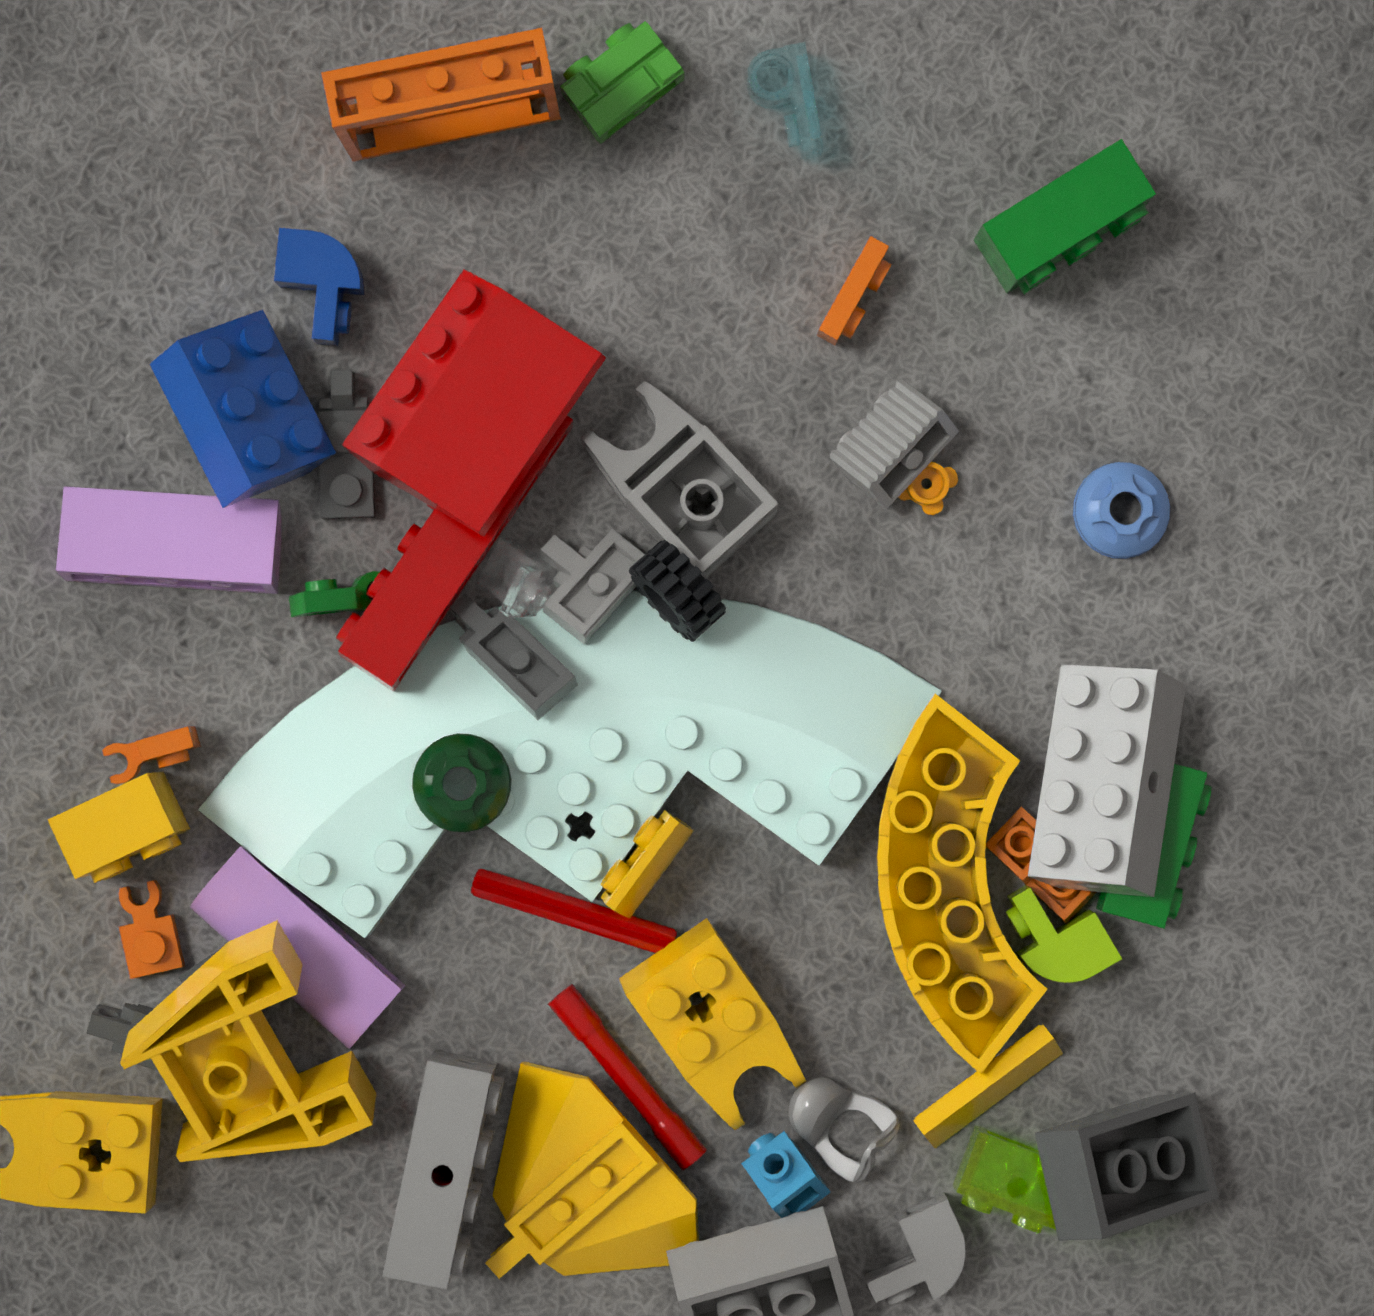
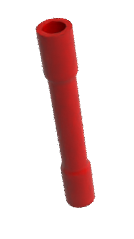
(665, 1123)

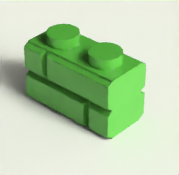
(621, 80)

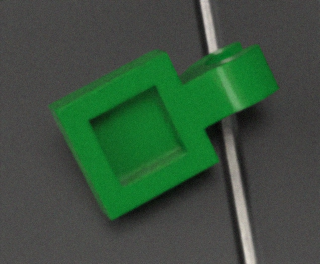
(326, 598)

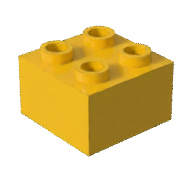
(120, 824)

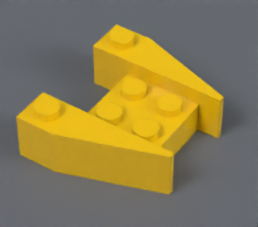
(231, 1066)

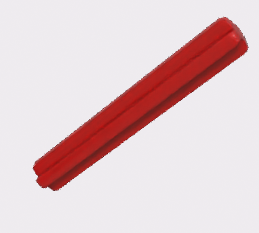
(571, 911)

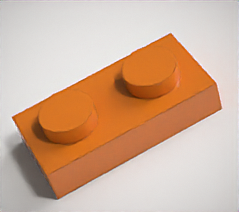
(867, 273)

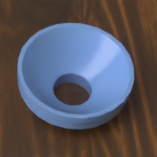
(1093, 514)

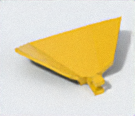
(583, 1183)

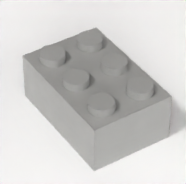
(763, 1271)

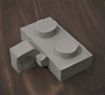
(589, 582)

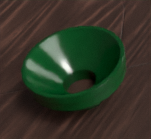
(491, 777)

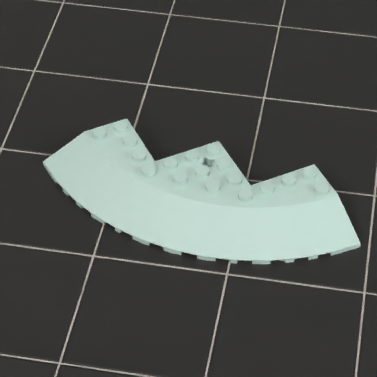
(755, 708)

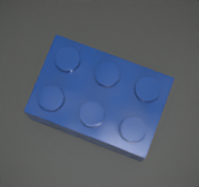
(242, 408)

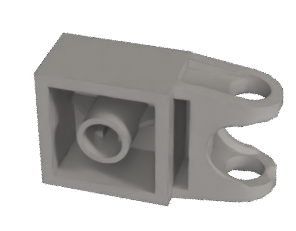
(681, 465)

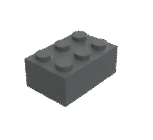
(1126, 1166)

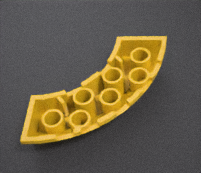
(938, 888)

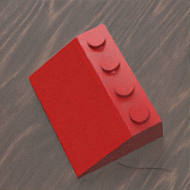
(473, 402)

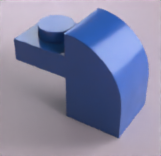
(322, 265)

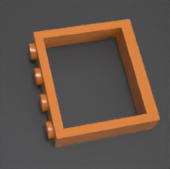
(441, 94)

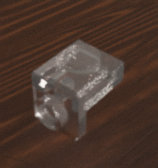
(517, 579)

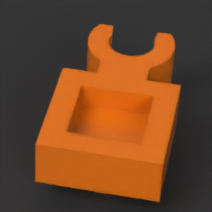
(151, 941)

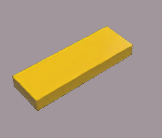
(986, 1089)

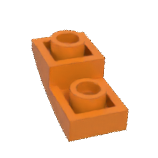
(1013, 848)

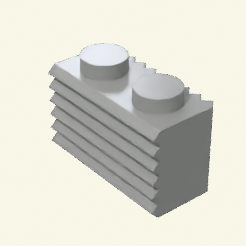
(893, 443)

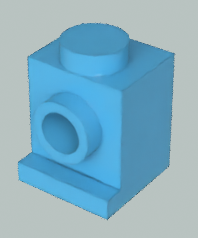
(795, 1186)

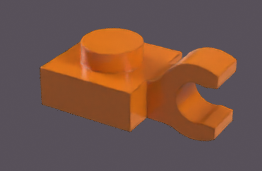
(166, 748)

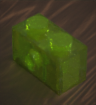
(1004, 1176)

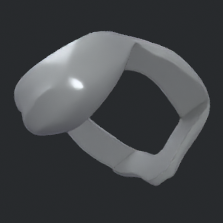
(819, 1104)

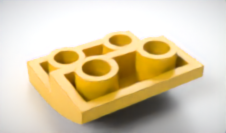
(658, 845)

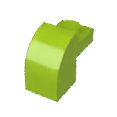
(1064, 953)

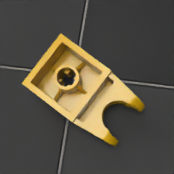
(724, 1032)
(56, 1165)

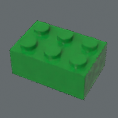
(1065, 219)

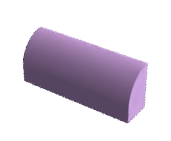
(169, 540)
(338, 978)

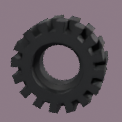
(677, 590)

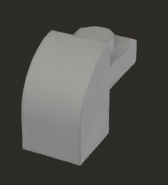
(935, 1256)

